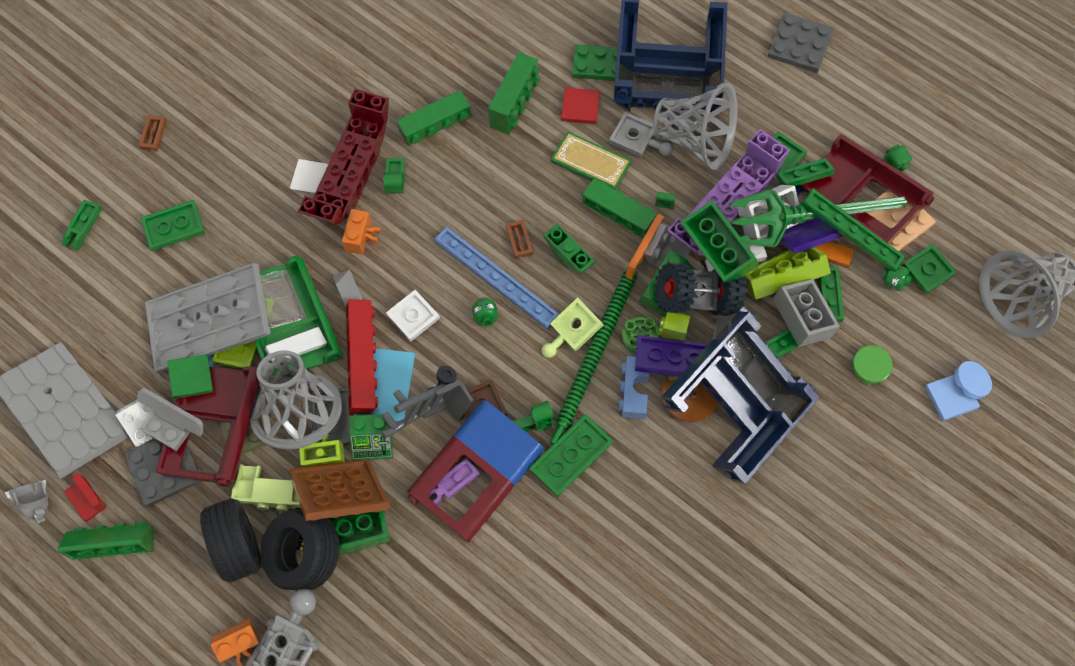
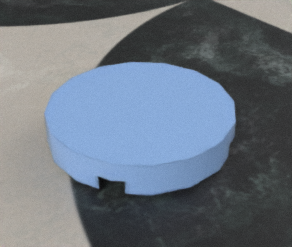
(973, 380)

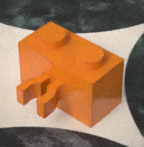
(358, 232)
(235, 640)

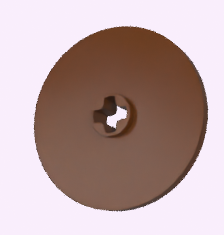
(700, 405)

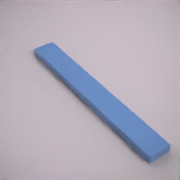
(496, 277)

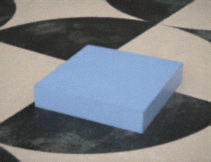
(950, 399)

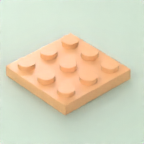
(912, 231)

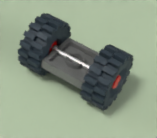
(686, 289)

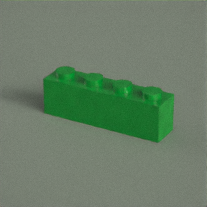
(434, 118)
(618, 207)

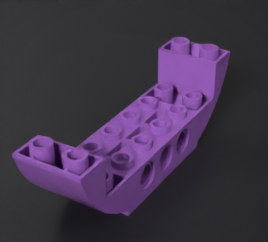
(746, 177)

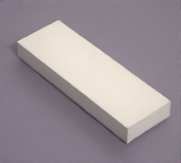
(300, 343)

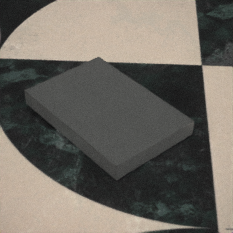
(342, 428)

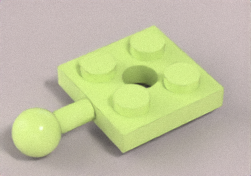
(575, 337)

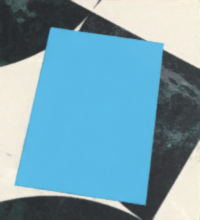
(392, 374)

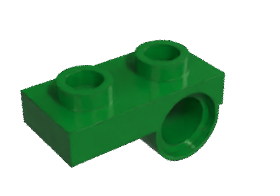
(394, 175)

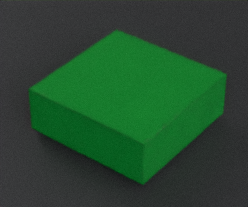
(665, 200)

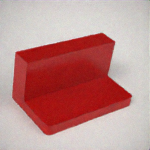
(84, 498)

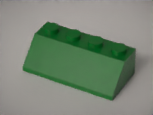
(719, 242)
(107, 541)

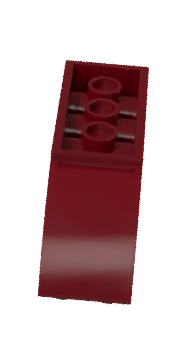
(351, 160)

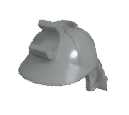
(30, 499)

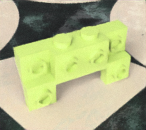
(263, 492)

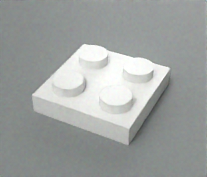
(412, 315)

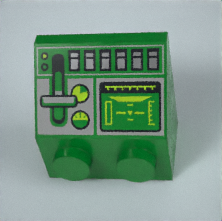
(367, 439)

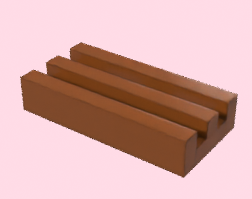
(152, 145)
(523, 253)

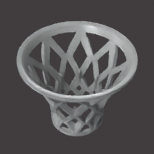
(686, 137)
(1053, 301)
(298, 376)

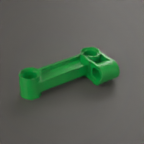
(540, 418)

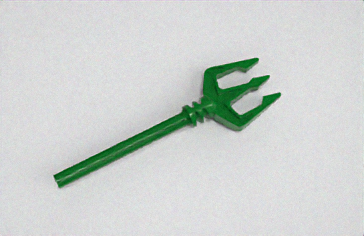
(780, 215)

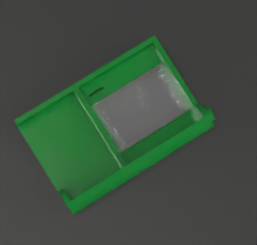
(294, 309)

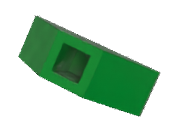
(567, 250)

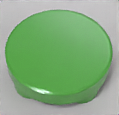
(638, 326)
(872, 364)

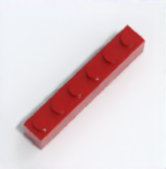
(360, 357)

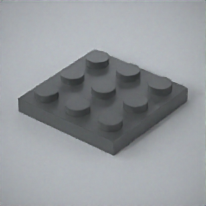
(800, 42)
(154, 486)

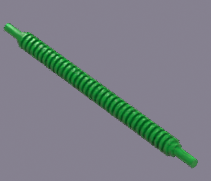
(593, 355)

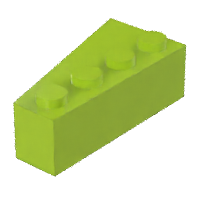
(786, 270)

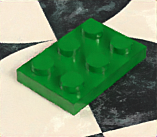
(594, 62)
(172, 225)

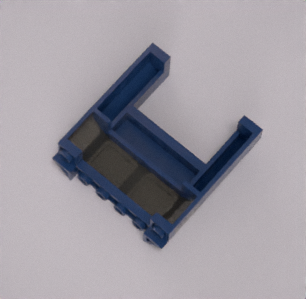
(668, 71)
(750, 389)

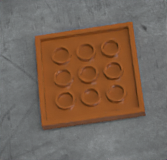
(338, 489)

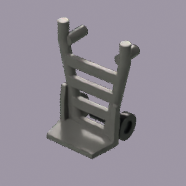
(446, 395)

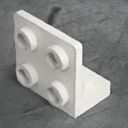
(134, 419)

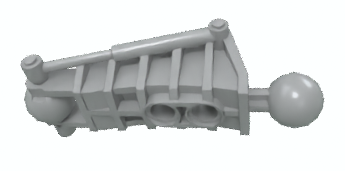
(298, 638)

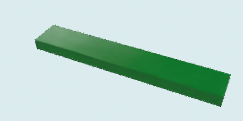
(853, 230)

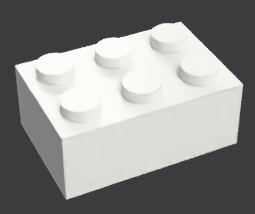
(788, 196)

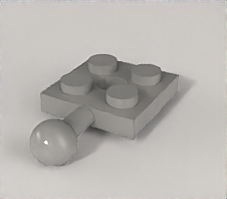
(638, 144)

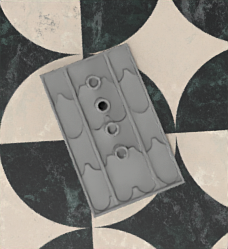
(207, 316)
(61, 410)

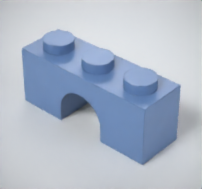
(633, 404)

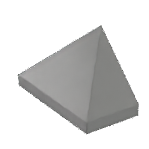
(347, 286)

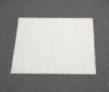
(308, 175)

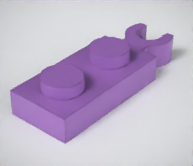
(455, 480)

